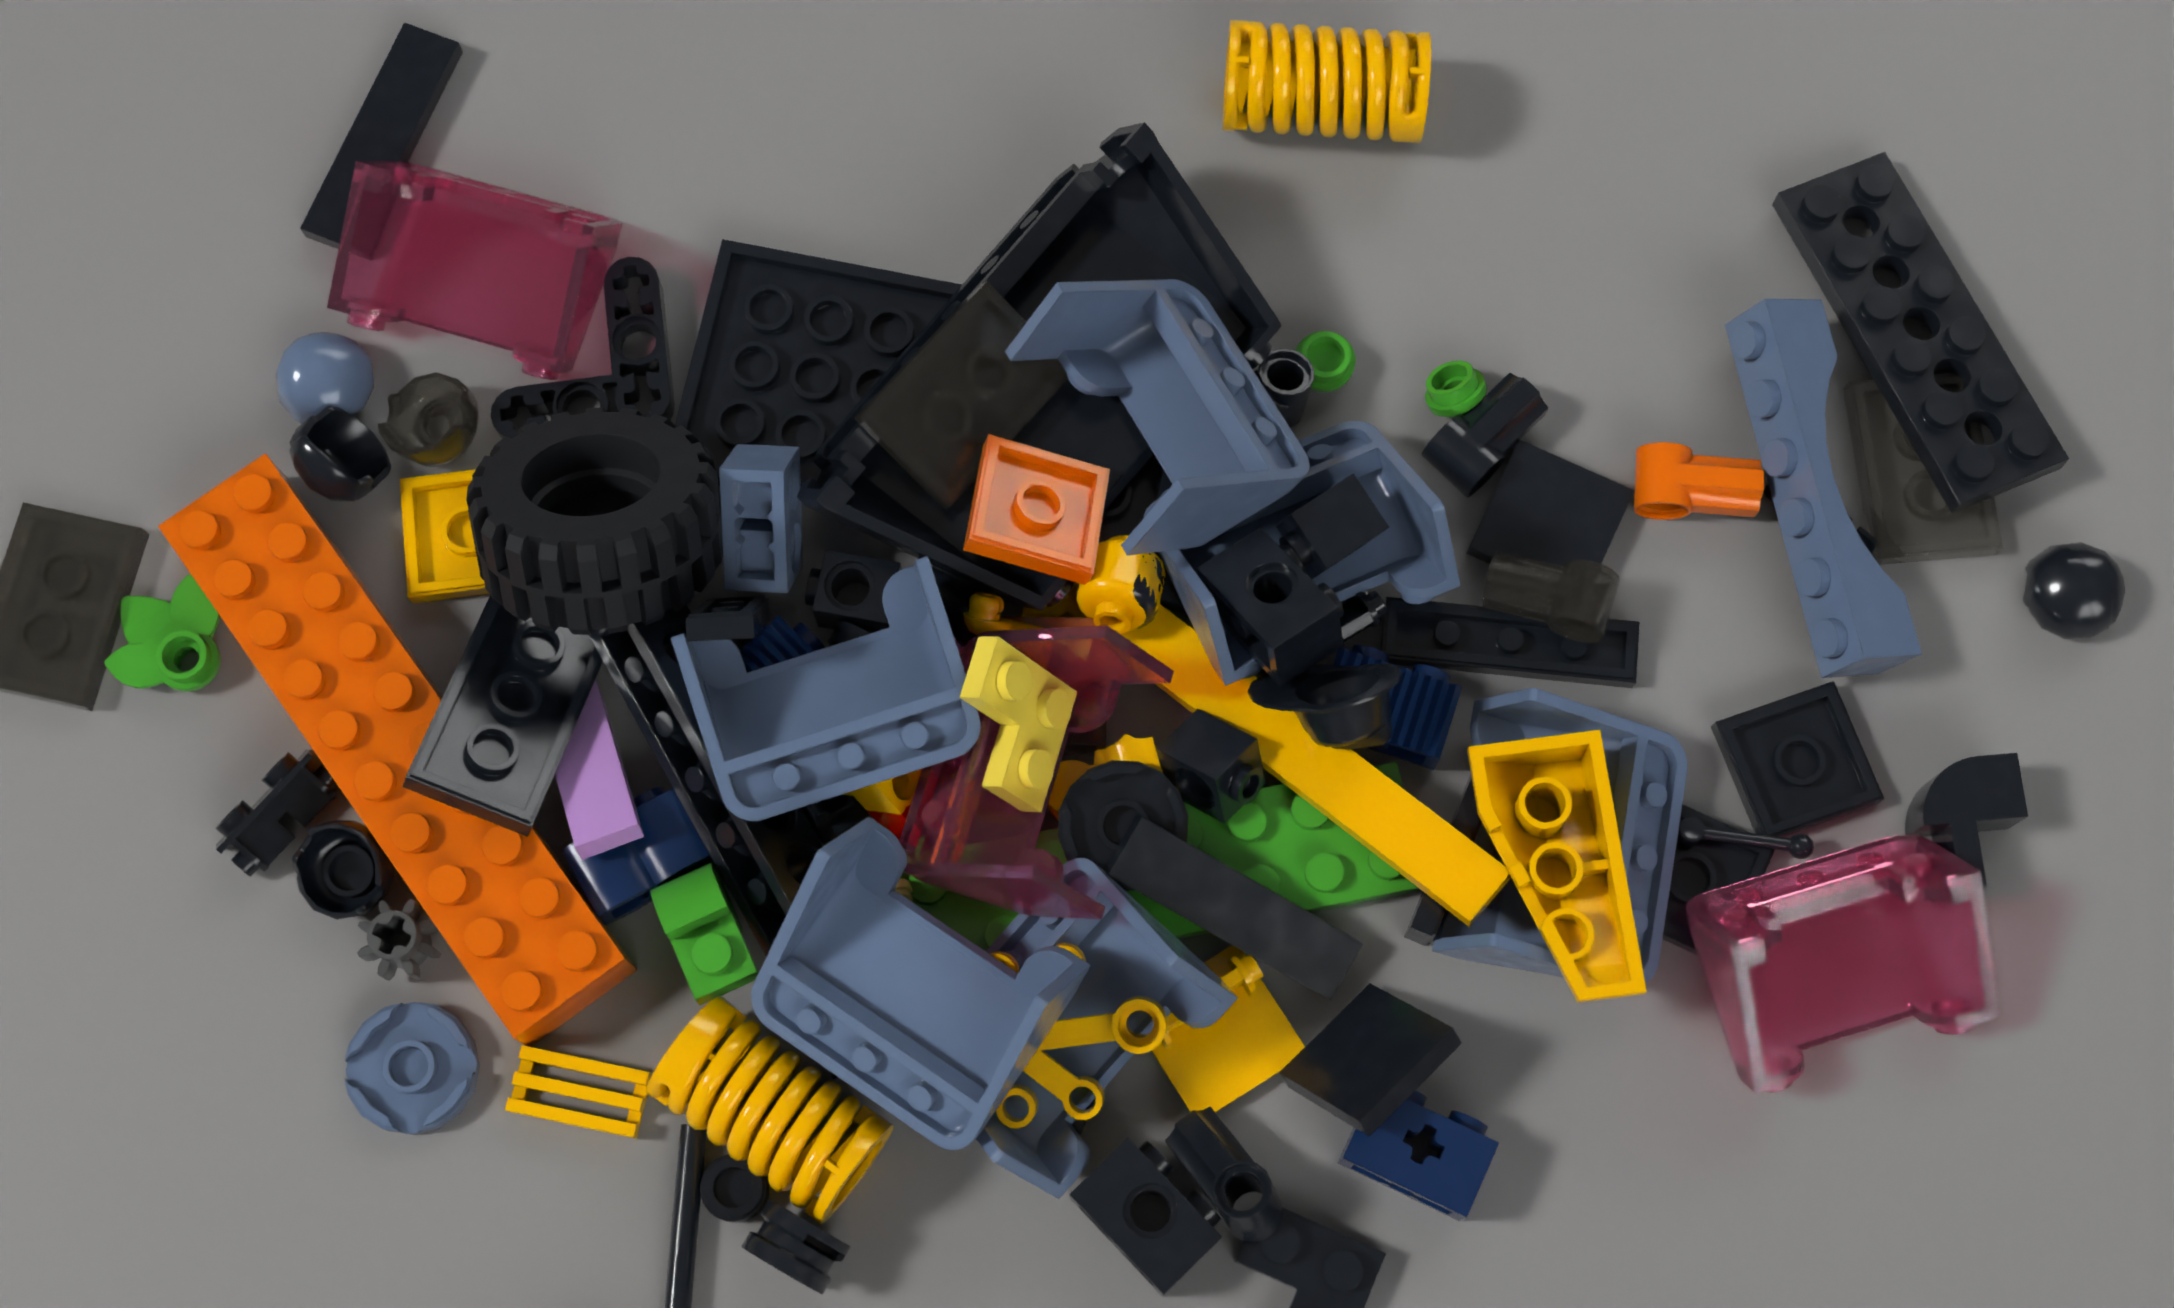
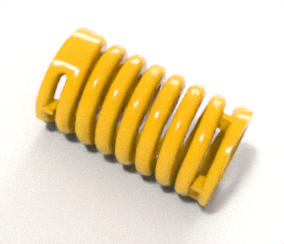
(1302, 64)
(806, 1172)

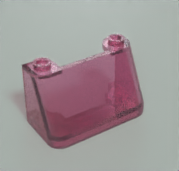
(471, 262)
(1843, 951)

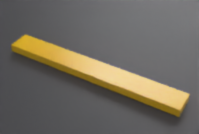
(1331, 779)

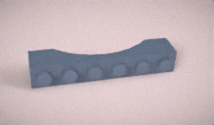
(1848, 602)

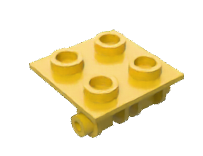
(1237, 1050)

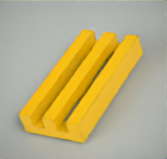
(525, 1080)

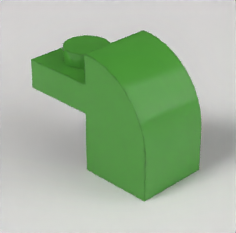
(705, 933)

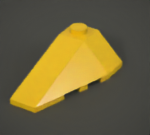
(1560, 841)

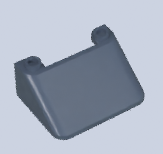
(1410, 554)
(834, 713)
(1647, 792)
(1127, 958)
(901, 996)

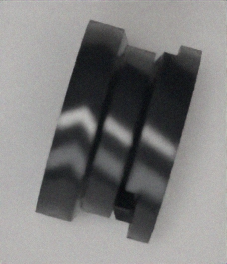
(795, 1247)

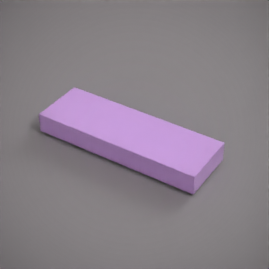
(596, 784)

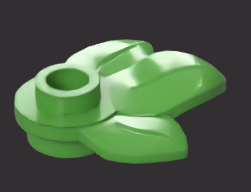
(162, 635)

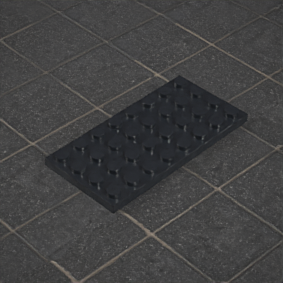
(801, 343)

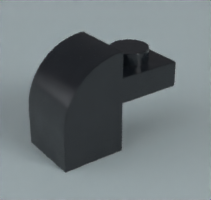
(1969, 799)

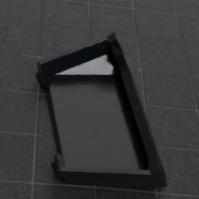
(1093, 223)

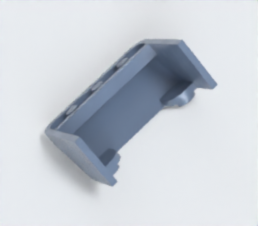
(1185, 392)

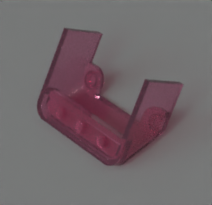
(979, 843)

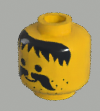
(1123, 587)

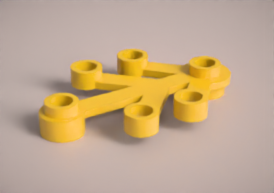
(1080, 1032)

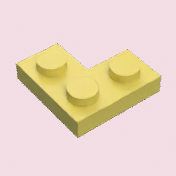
(1031, 715)

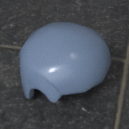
(324, 372)

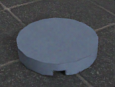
(411, 1068)

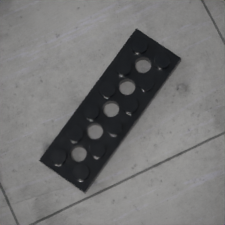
(1903, 364)

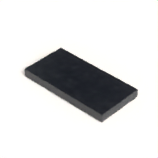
(505, 719)

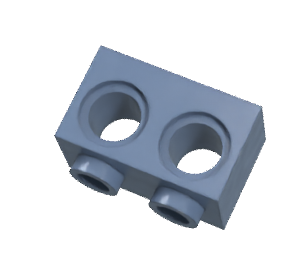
(761, 518)

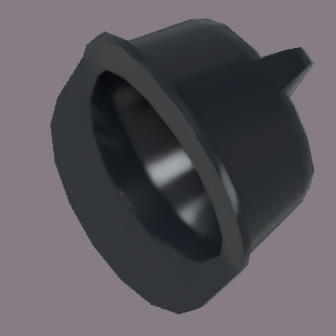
(1336, 702)

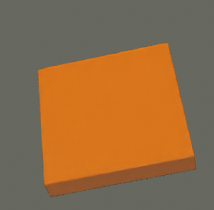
(1037, 509)

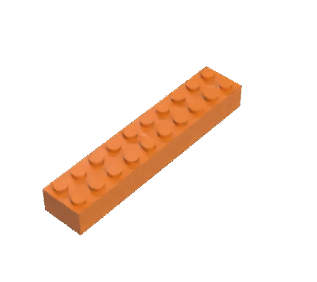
(364, 713)

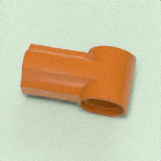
(1675, 483)

